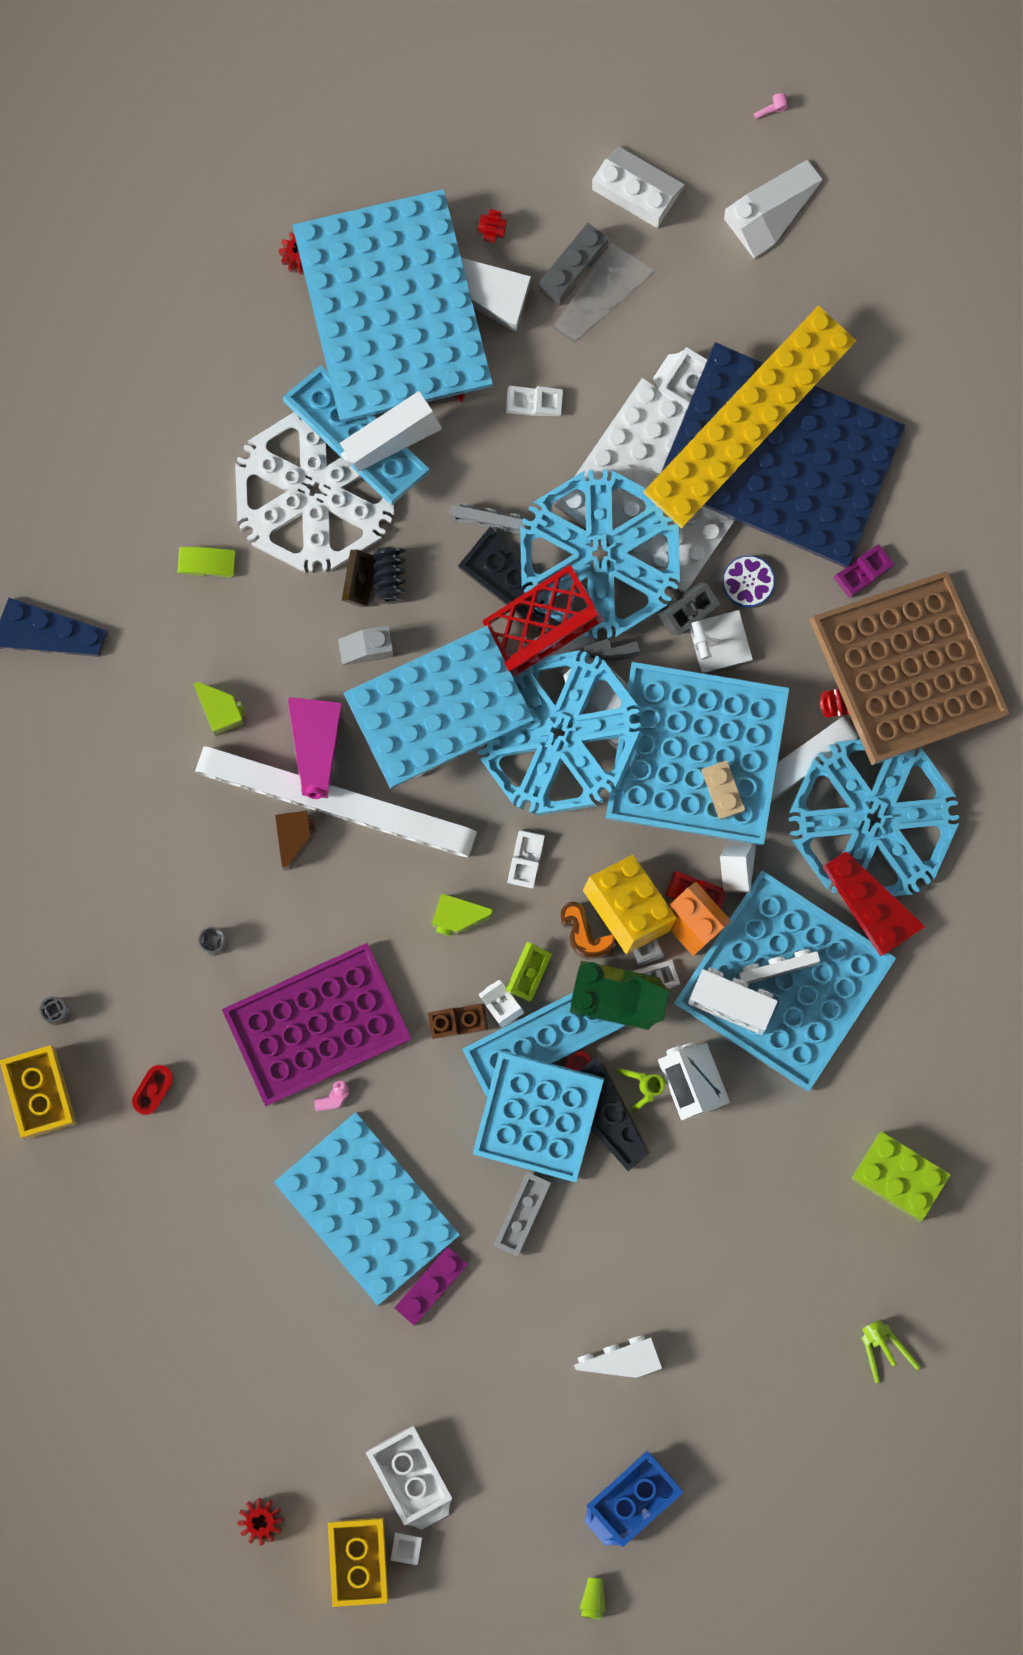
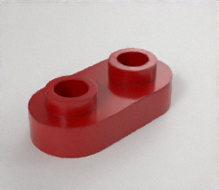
(152, 1089)

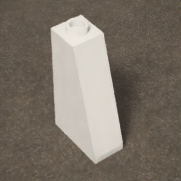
(497, 292)
(390, 433)

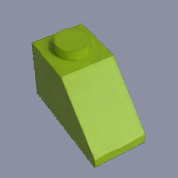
(220, 709)
(458, 915)

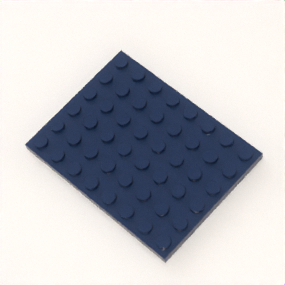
(810, 475)

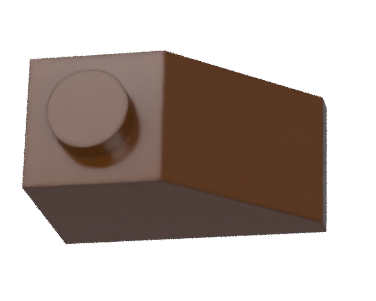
(293, 835)

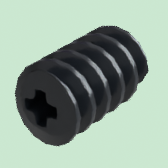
(388, 575)

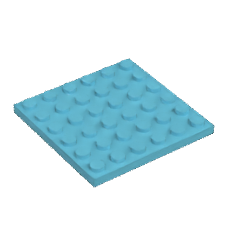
(691, 725)
(813, 1003)

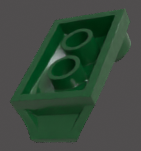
(618, 996)

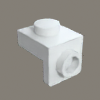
(501, 1003)

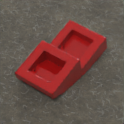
(680, 882)

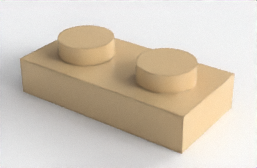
(723, 790)

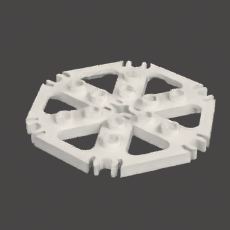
(294, 503)

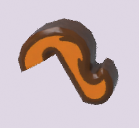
(580, 936)

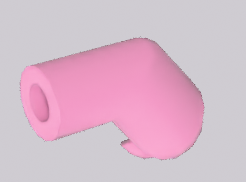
(335, 1099)

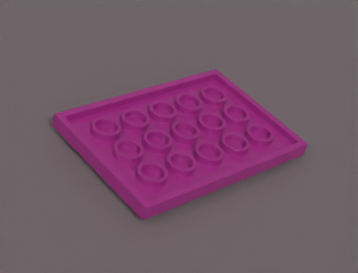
(316, 1024)

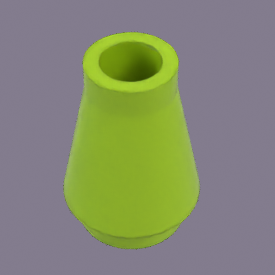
(593, 1599)

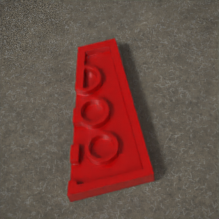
(875, 908)

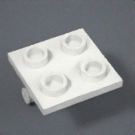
(720, 642)

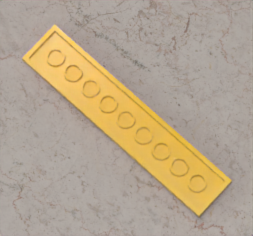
(749, 416)

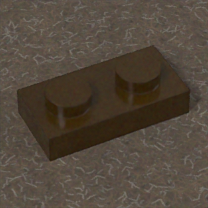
(358, 578)

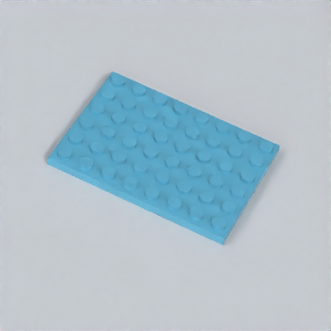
(392, 305)

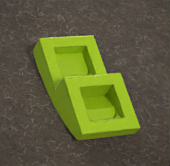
(206, 561)

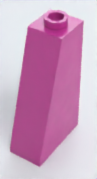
(315, 739)

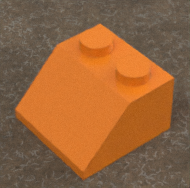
(697, 918)

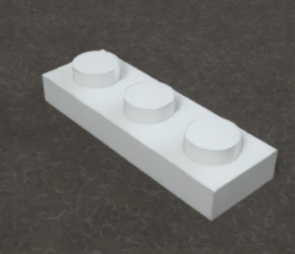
(779, 966)

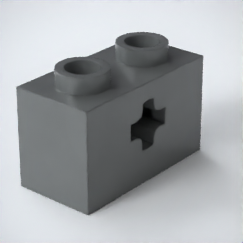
(688, 608)

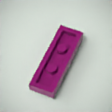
(430, 1286)

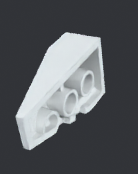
(768, 210)

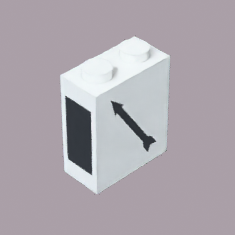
(693, 1080)

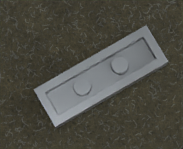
(489, 517)
(522, 1214)

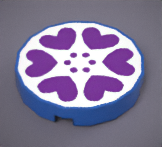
(748, 581)

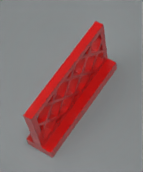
(548, 641)

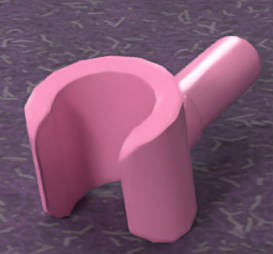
(779, 105)

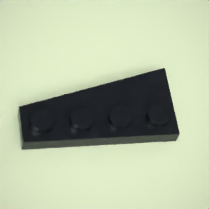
(498, 572)
(613, 1122)

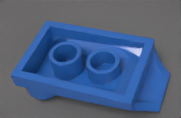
(632, 1501)

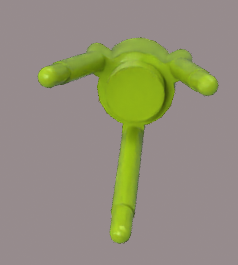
(650, 1085)
(876, 1334)

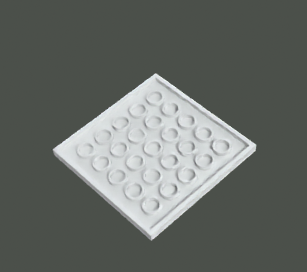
(637, 449)

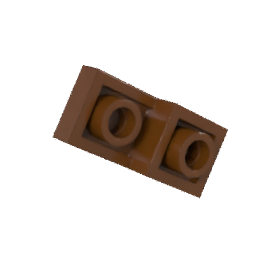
(458, 1021)

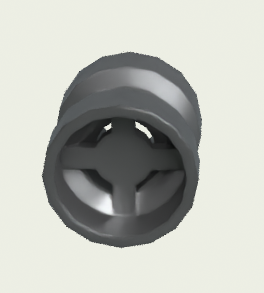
(209, 938)
(57, 1014)

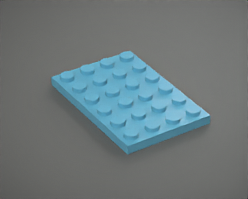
(438, 707)
(366, 1209)

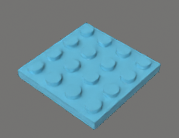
(538, 1116)

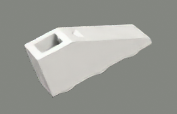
(629, 1361)

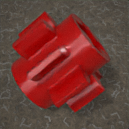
(492, 226)

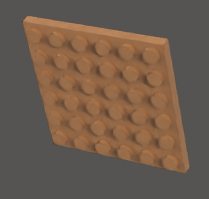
(909, 667)

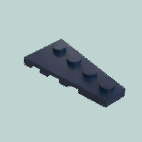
(44, 631)

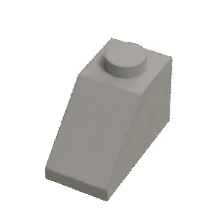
(366, 645)

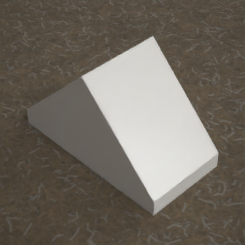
(737, 866)

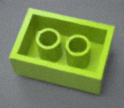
(900, 1176)

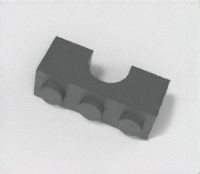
(581, 253)

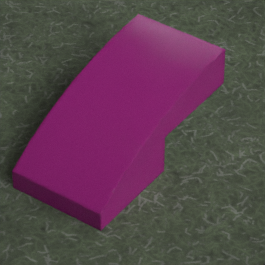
(864, 571)

